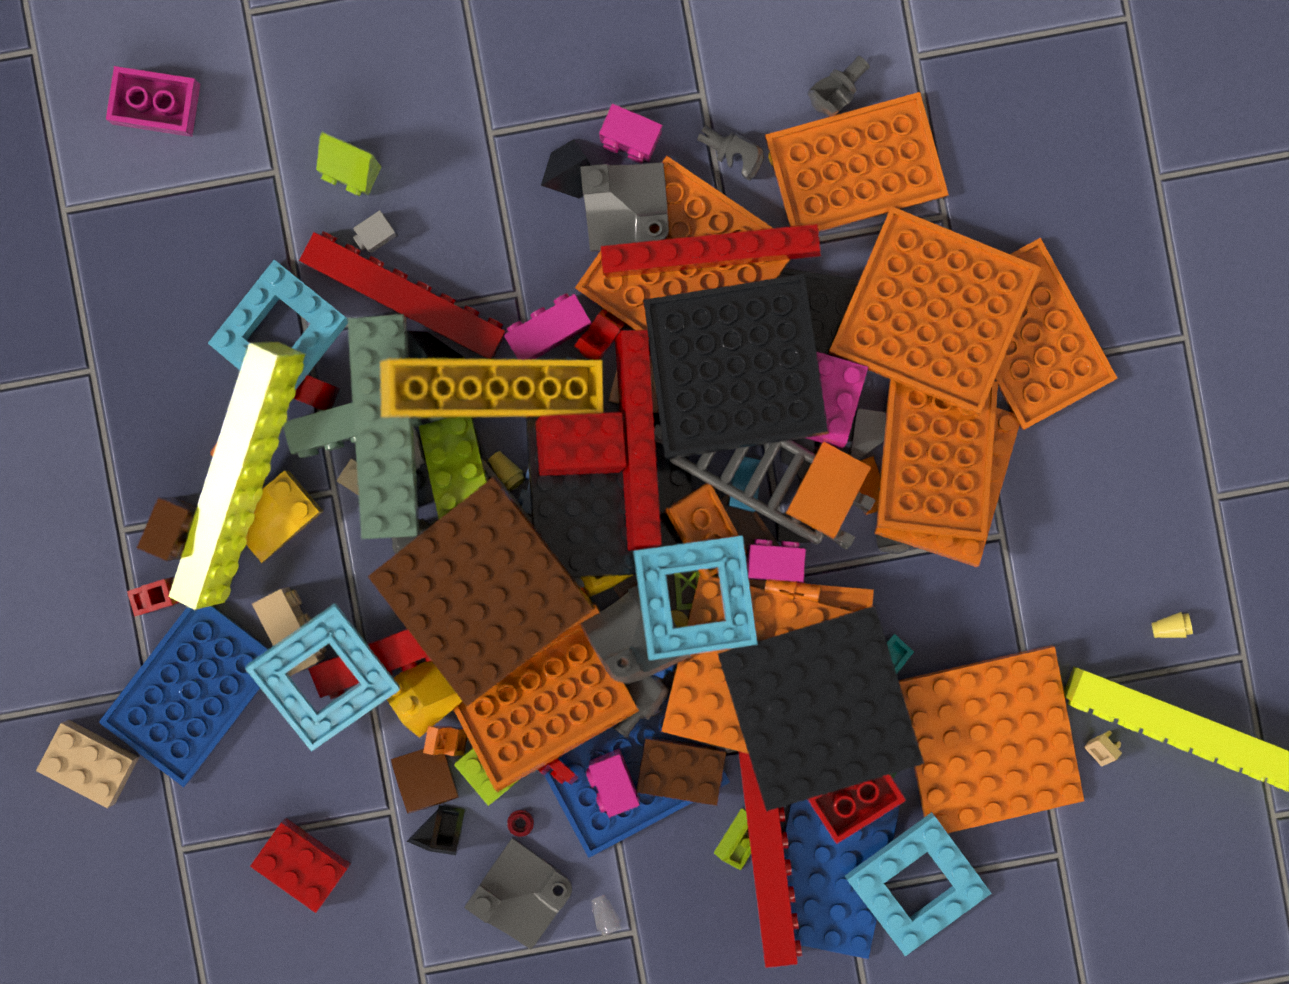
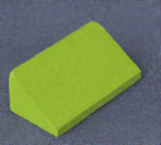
(735, 844)

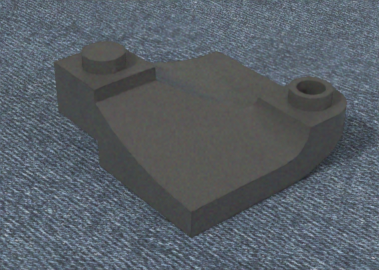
(624, 203)
(620, 639)
(520, 894)

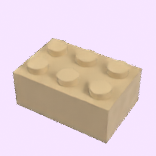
(281, 617)
(87, 763)

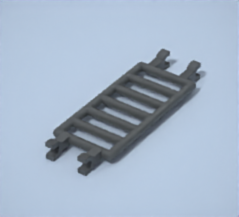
(769, 510)

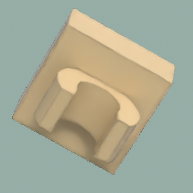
(1103, 749)

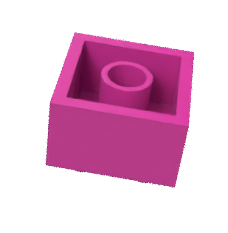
(630, 134)
(775, 562)
(613, 782)

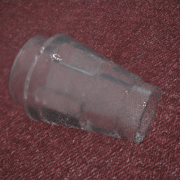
(605, 916)

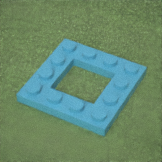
(273, 285)
(330, 627)
(660, 636)
(922, 837)

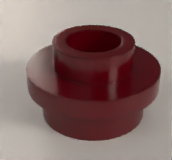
(520, 831)

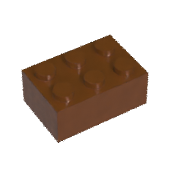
(167, 528)
(681, 770)

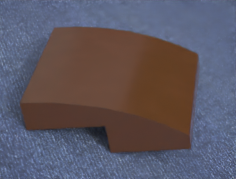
(424, 780)

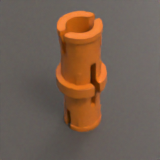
(793, 589)

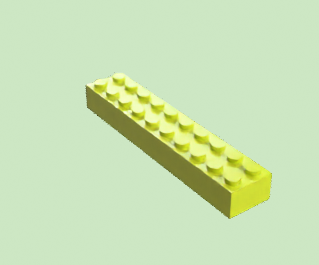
(237, 474)
(1179, 726)

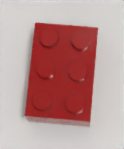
(580, 444)
(856, 806)
(300, 865)

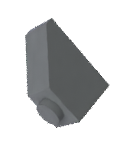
(867, 432)

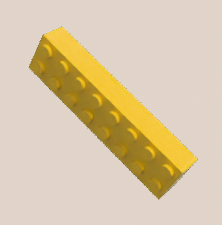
(490, 388)

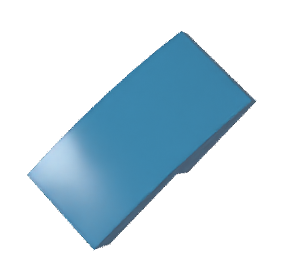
(741, 479)

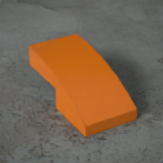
(445, 740)

